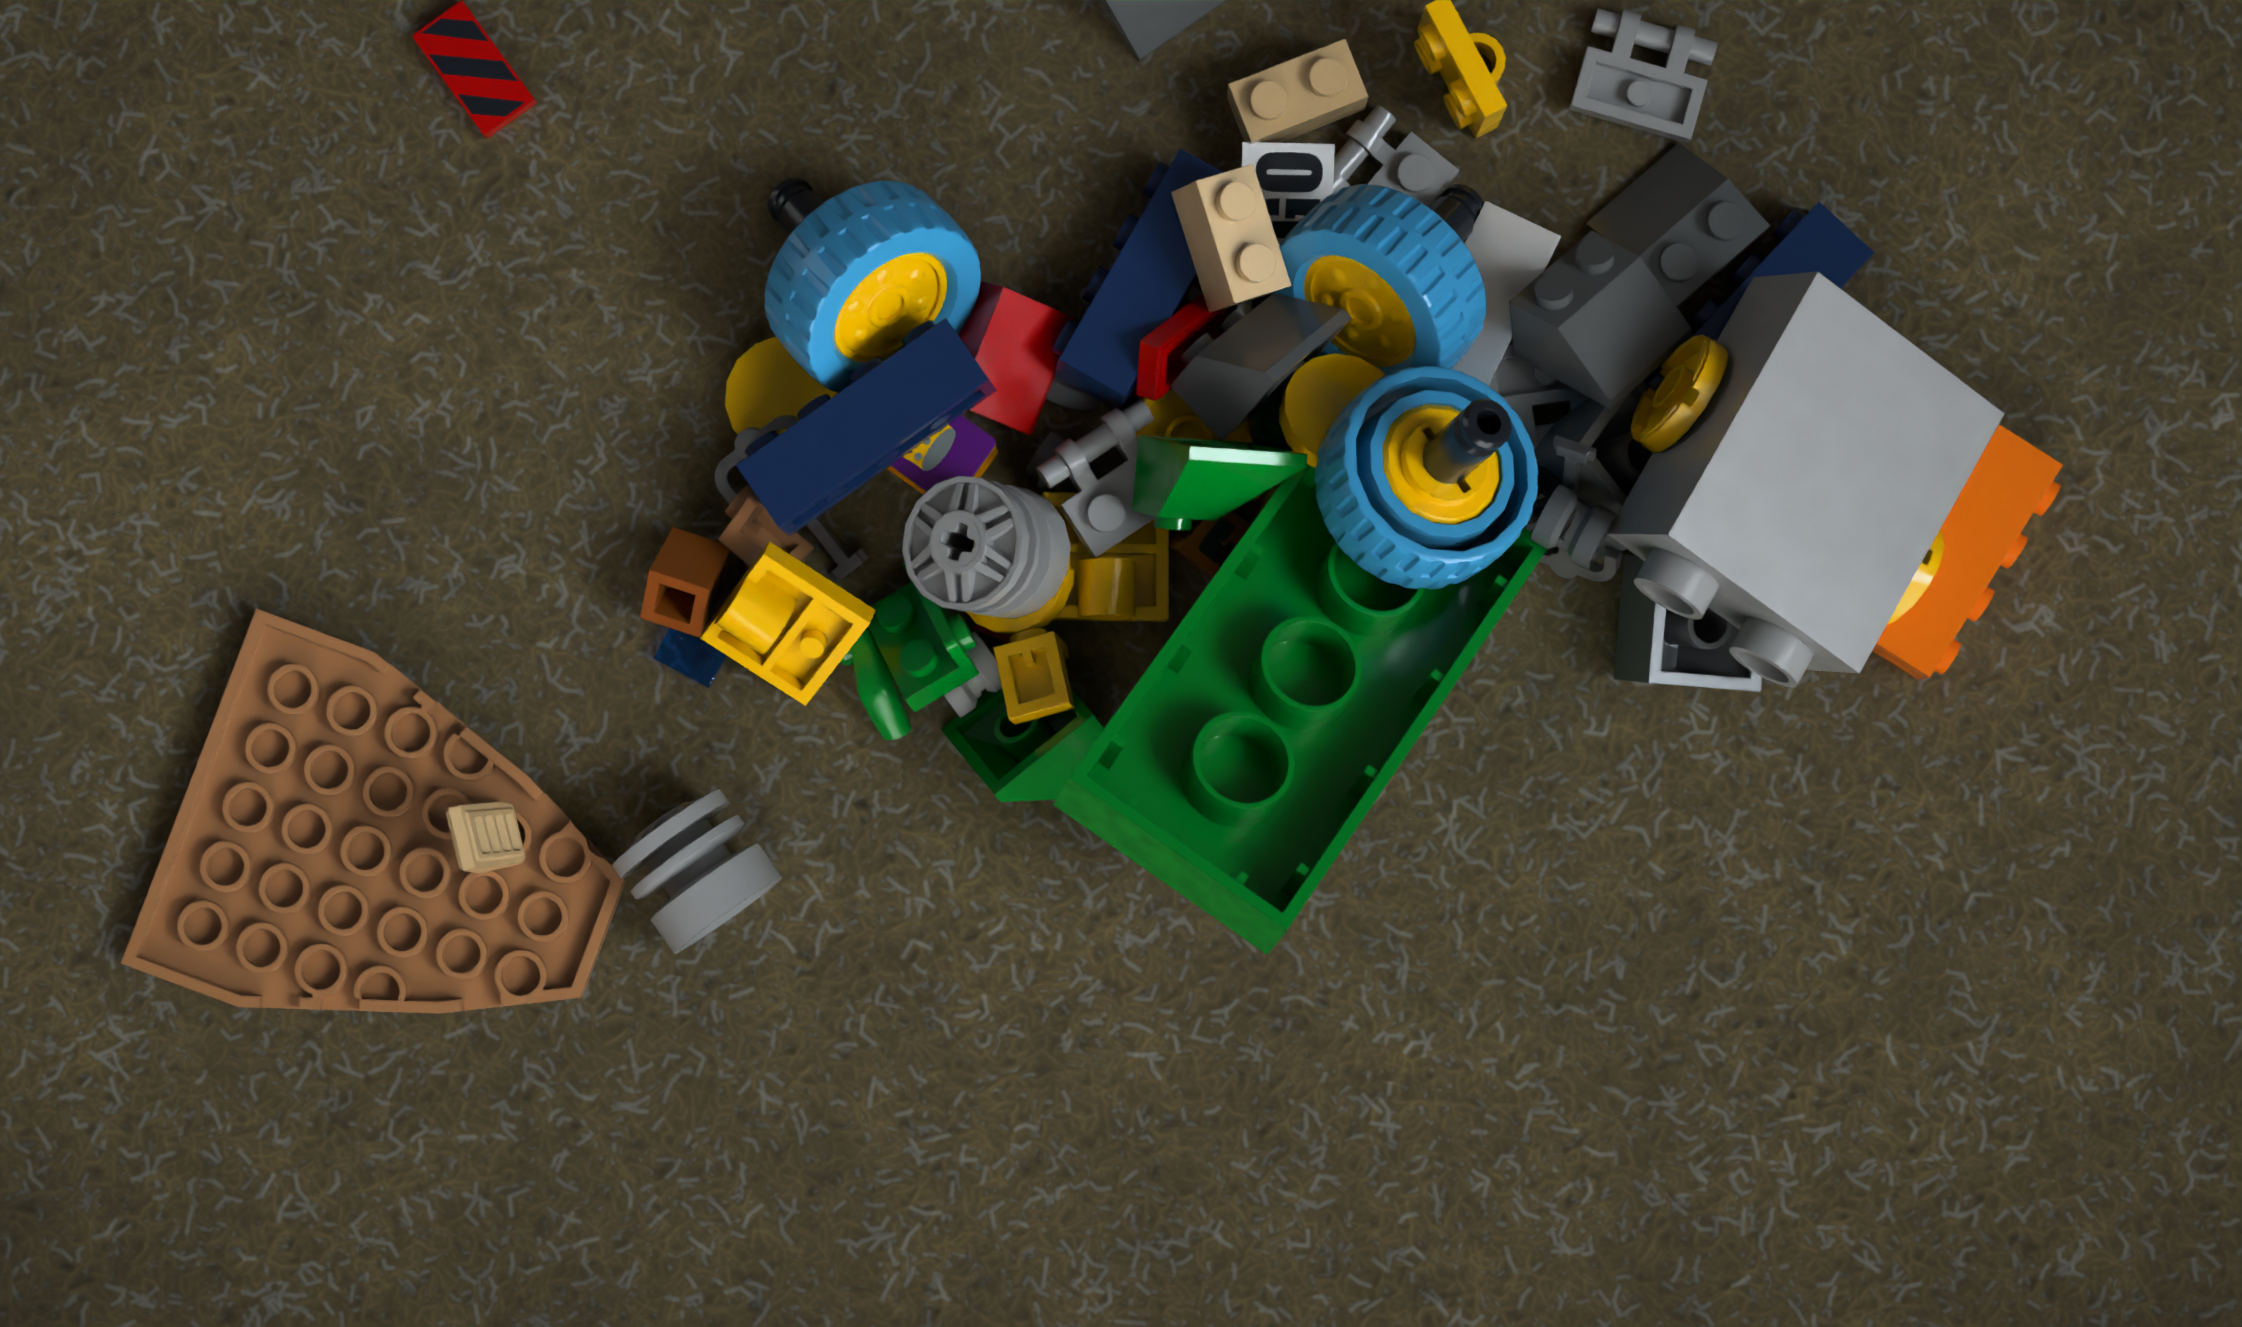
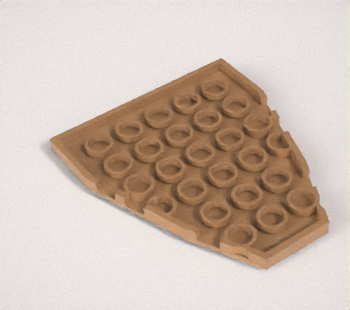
(325, 855)

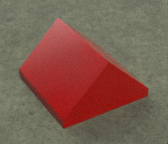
(1014, 347)

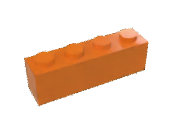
(1978, 537)

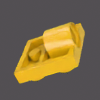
(1455, 53)
(1122, 582)
(787, 623)

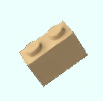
(1298, 95)
(1231, 238)

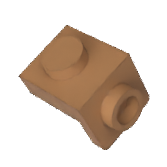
(754, 528)

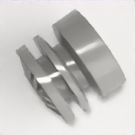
(1016, 552)
(696, 870)

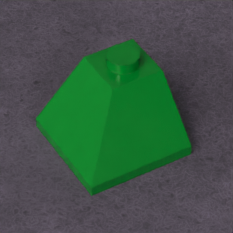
(1204, 477)
(1025, 758)

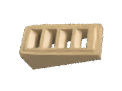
(485, 836)

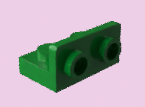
(922, 645)

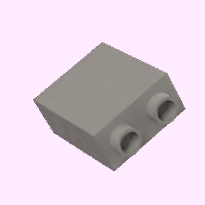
(1805, 480)

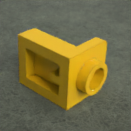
(1034, 675)

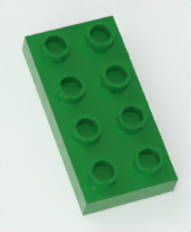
(1279, 715)

